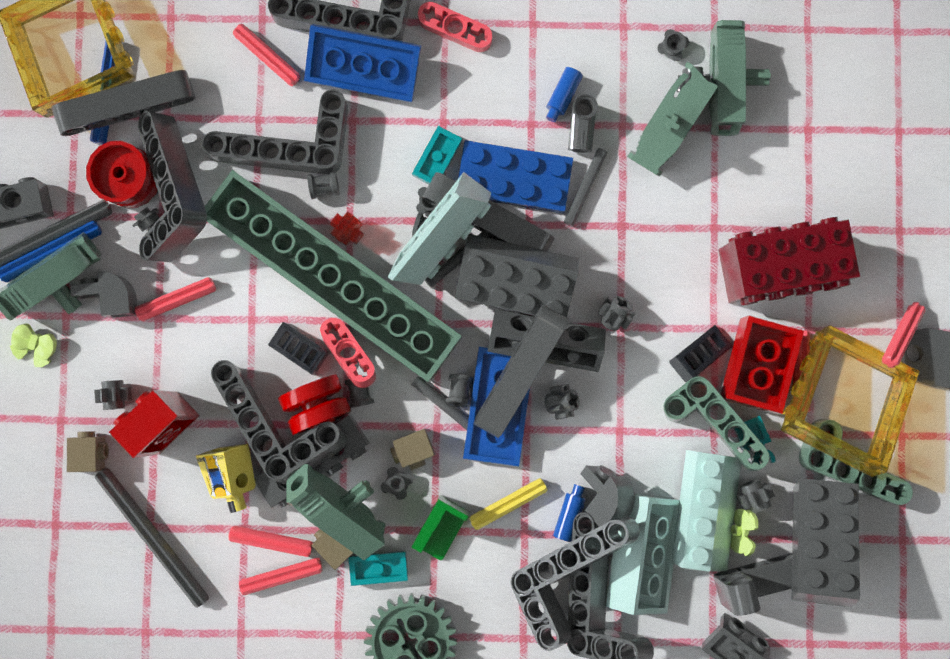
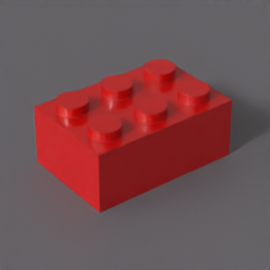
(761, 364)
(153, 423)

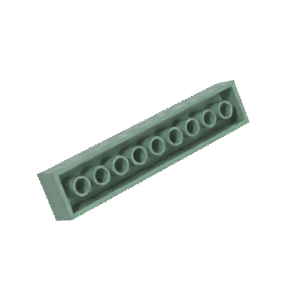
(331, 276)

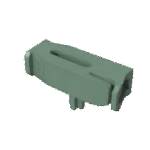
(729, 72)
(672, 121)
(50, 278)
(336, 510)

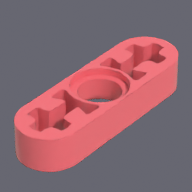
(434, 26)
(348, 364)

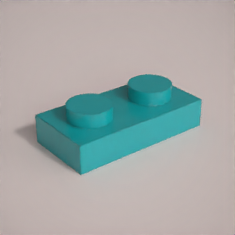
(437, 155)
(378, 568)

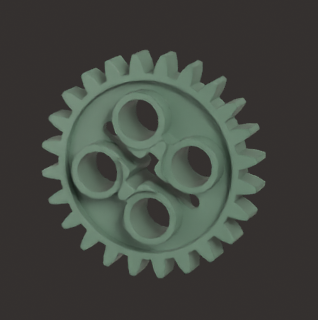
(434, 630)

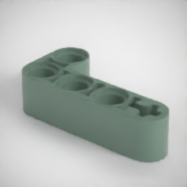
(721, 426)
(828, 468)

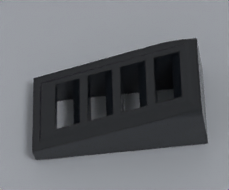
(316, 362)
(686, 364)

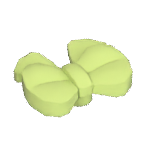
(25, 338)
(744, 522)

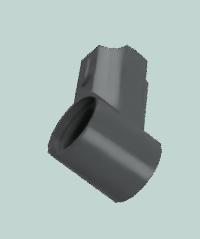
(582, 126)

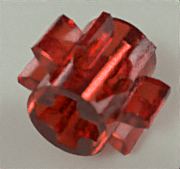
(346, 228)

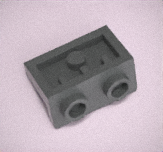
(735, 641)

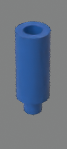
(563, 93)
(572, 506)

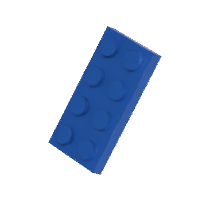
(362, 62)
(519, 175)
(479, 443)

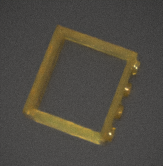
(24, 11)
(891, 416)

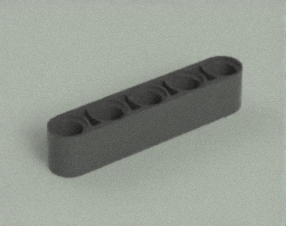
(123, 102)
(497, 222)
(521, 371)

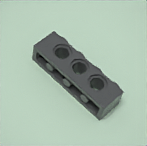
(34, 202)
(576, 348)
(355, 447)

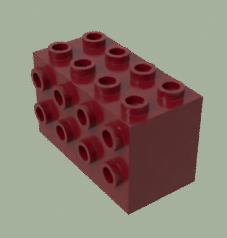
(789, 261)

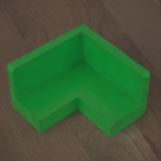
(440, 528)

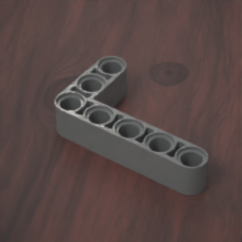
(351, 16)
(287, 148)
(177, 188)
(265, 429)
(563, 566)
(742, 585)
(592, 599)

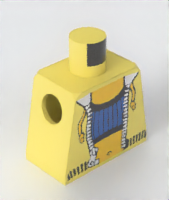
(228, 474)

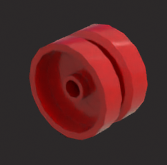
(121, 174)
(314, 403)

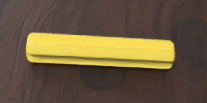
(508, 504)

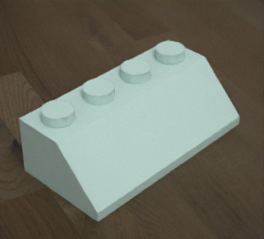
(440, 231)
(706, 511)
(644, 568)

